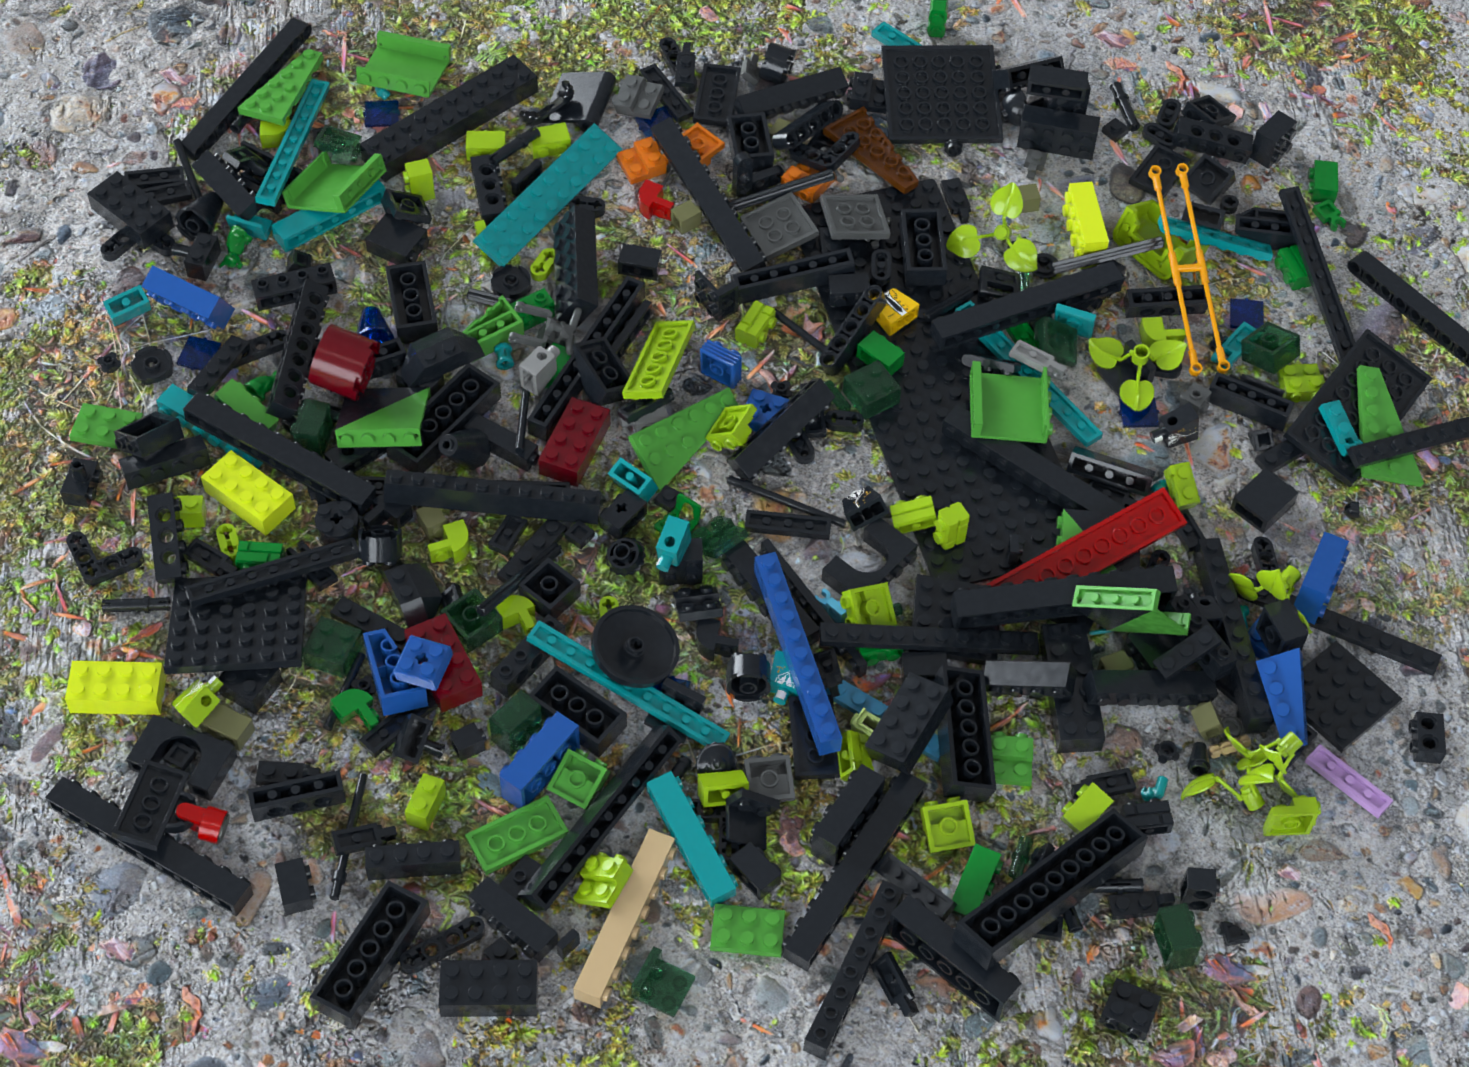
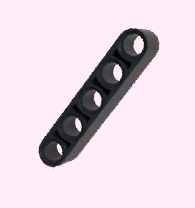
(807, 125)
(852, 339)

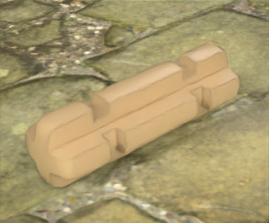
(1226, 746)

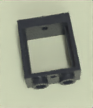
(148, 434)

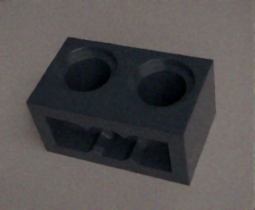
(1432, 737)
(1199, 888)

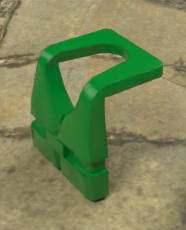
(681, 500)

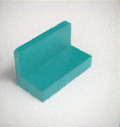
(255, 227)

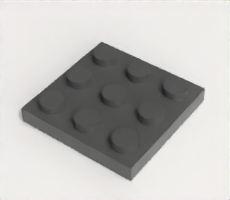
(854, 216)
(780, 226)

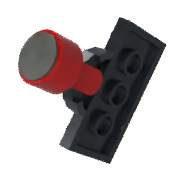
(161, 807)

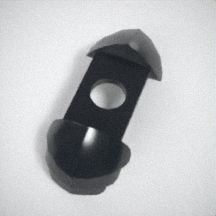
(564, 97)

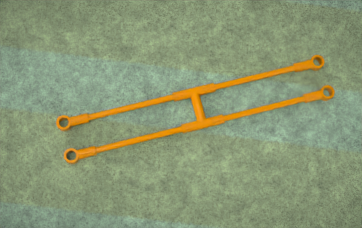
(1199, 266)

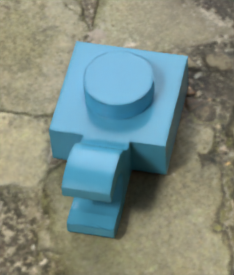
(832, 607)

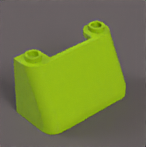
(1141, 223)

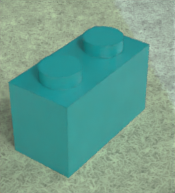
(127, 305)
(631, 478)

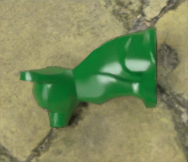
(235, 243)
(260, 385)

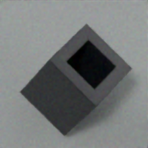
(468, 741)

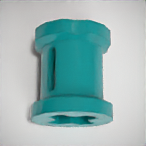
(504, 356)

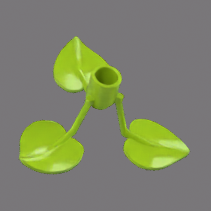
(1020, 255)
(1137, 394)
(1272, 581)
(1286, 747)
(1249, 791)

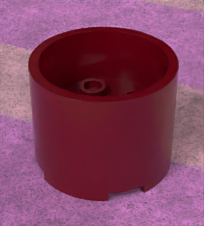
(343, 362)

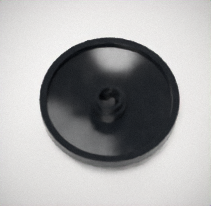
(635, 646)

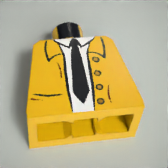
(897, 312)

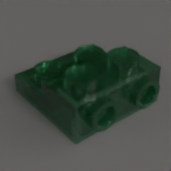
(342, 144)
(1057, 340)
(719, 536)

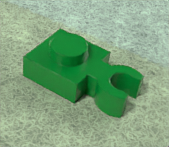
(1328, 212)

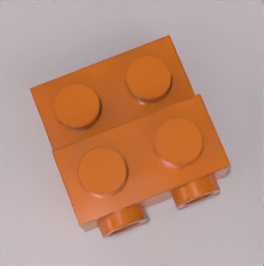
(704, 142)
(642, 161)
(810, 194)

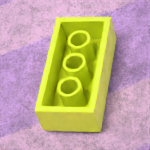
(1084, 220)
(248, 492)
(115, 687)

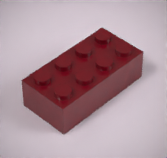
(574, 441)
(460, 679)

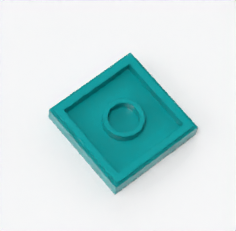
(1076, 318)

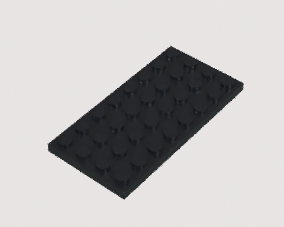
(1404, 384)

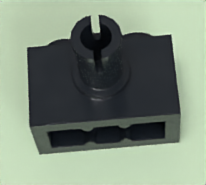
(199, 256)
(81, 482)
(413, 740)

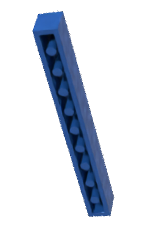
(798, 654)

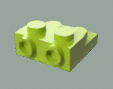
(1300, 381)
(731, 427)
(869, 605)
(1293, 819)
(947, 825)
(603, 880)

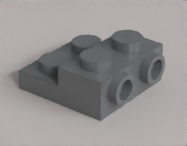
(637, 97)
(770, 776)

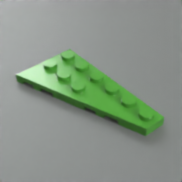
(283, 91)
(1378, 421)
(674, 440)

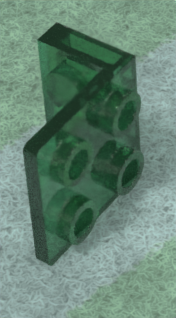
(661, 984)

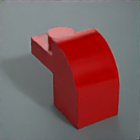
(652, 201)

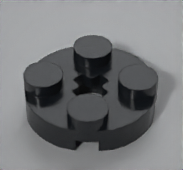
(516, 290)
(157, 373)

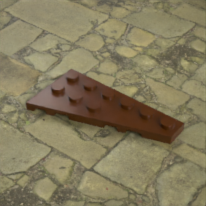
(874, 149)

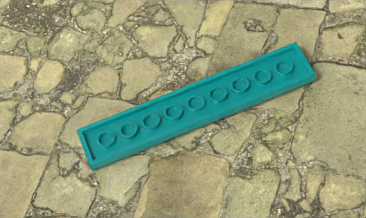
(547, 195)

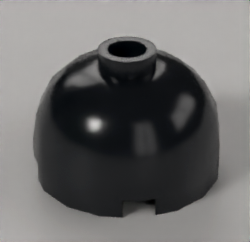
(1013, 106)

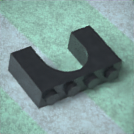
(885, 539)
(215, 759)

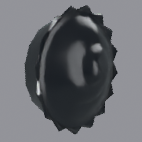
(625, 556)
(716, 758)

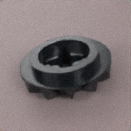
(1044, 259)

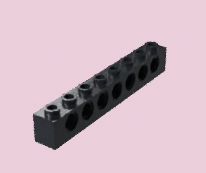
(297, 350)
(852, 971)

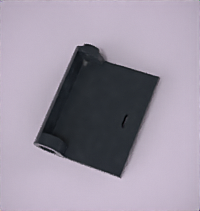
(589, 99)

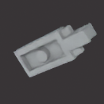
(1037, 359)

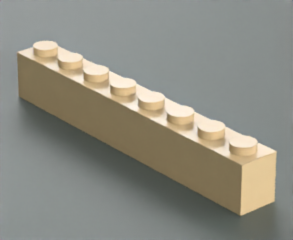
(624, 919)

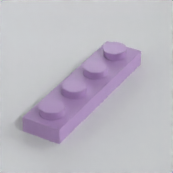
(1349, 781)

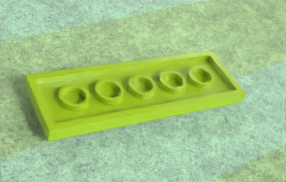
(659, 360)

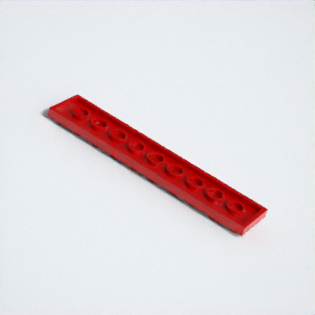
(1104, 542)

